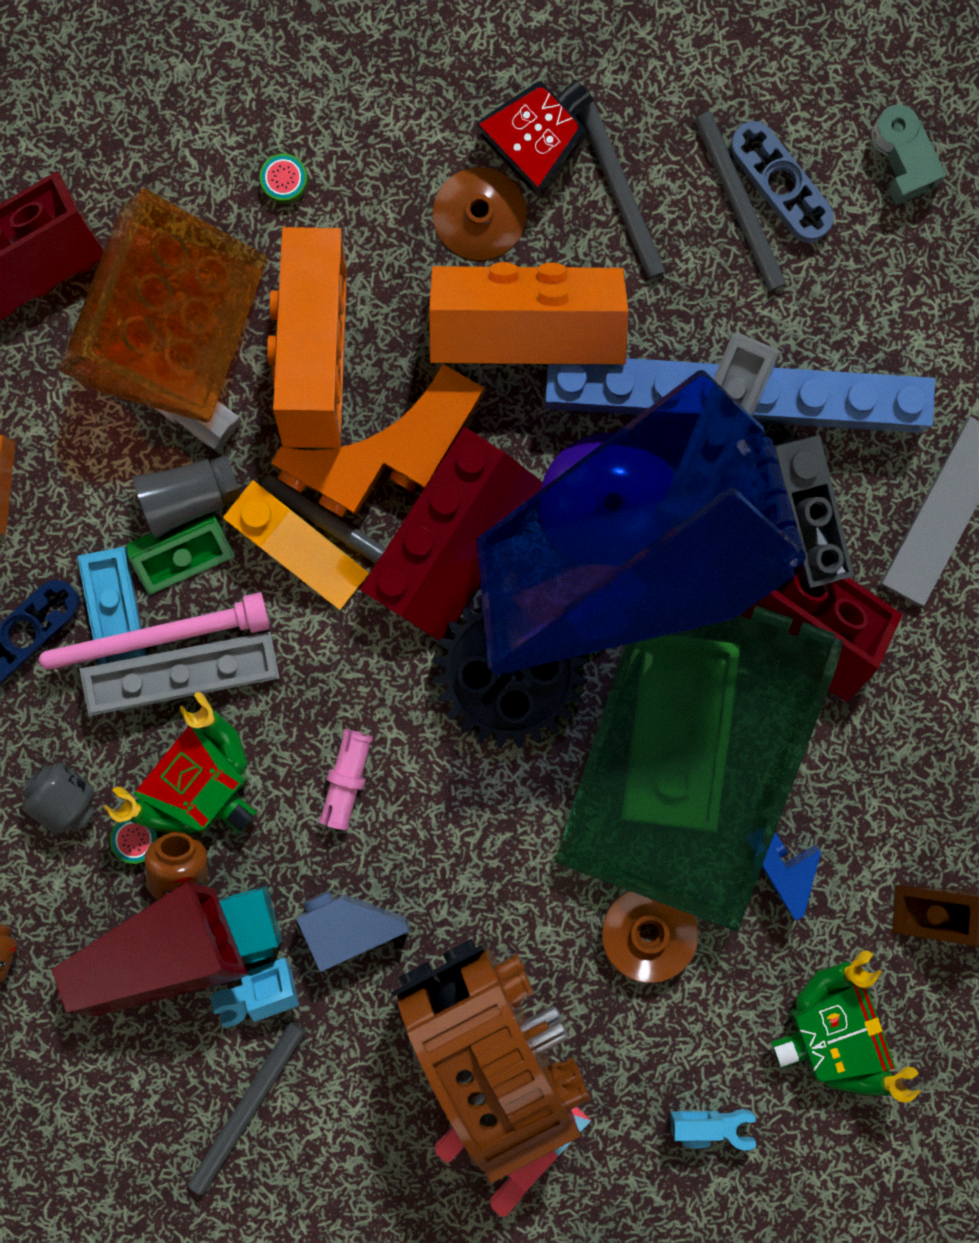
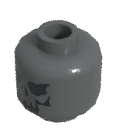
(58, 798)

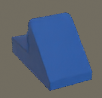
(793, 878)

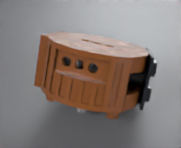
(490, 1058)

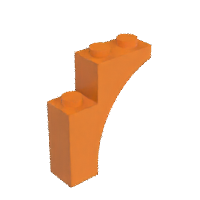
(407, 447)

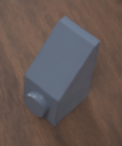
(346, 928)

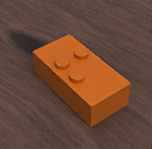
(528, 315)
(309, 337)

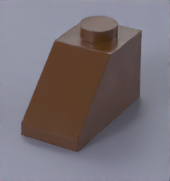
(937, 913)

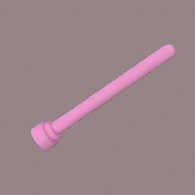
(247, 615)

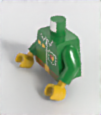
(843, 1034)

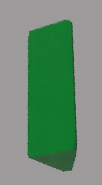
(179, 553)

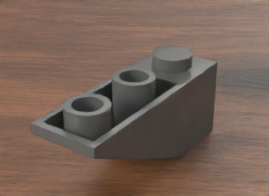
(815, 511)

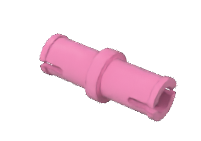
(345, 779)

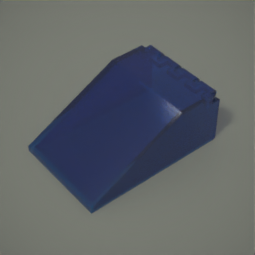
(642, 536)

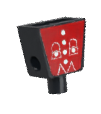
(537, 132)

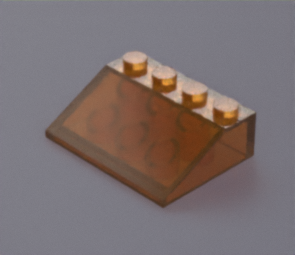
(164, 309)

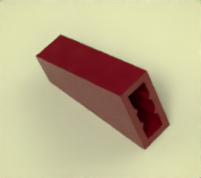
(155, 955)

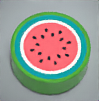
(283, 178)
(131, 841)

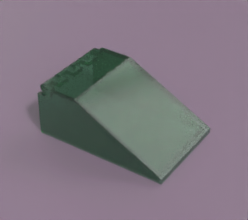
(699, 761)

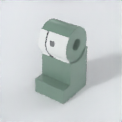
(909, 151)

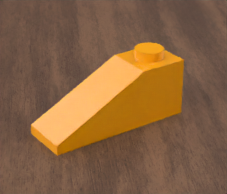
(296, 545)

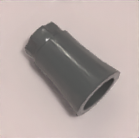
(185, 493)

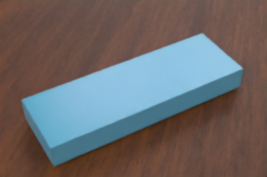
(110, 597)

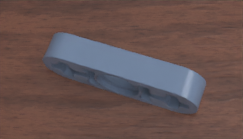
(786, 163)

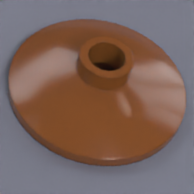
(474, 236)
(653, 959)

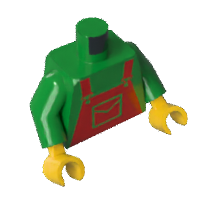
(193, 780)

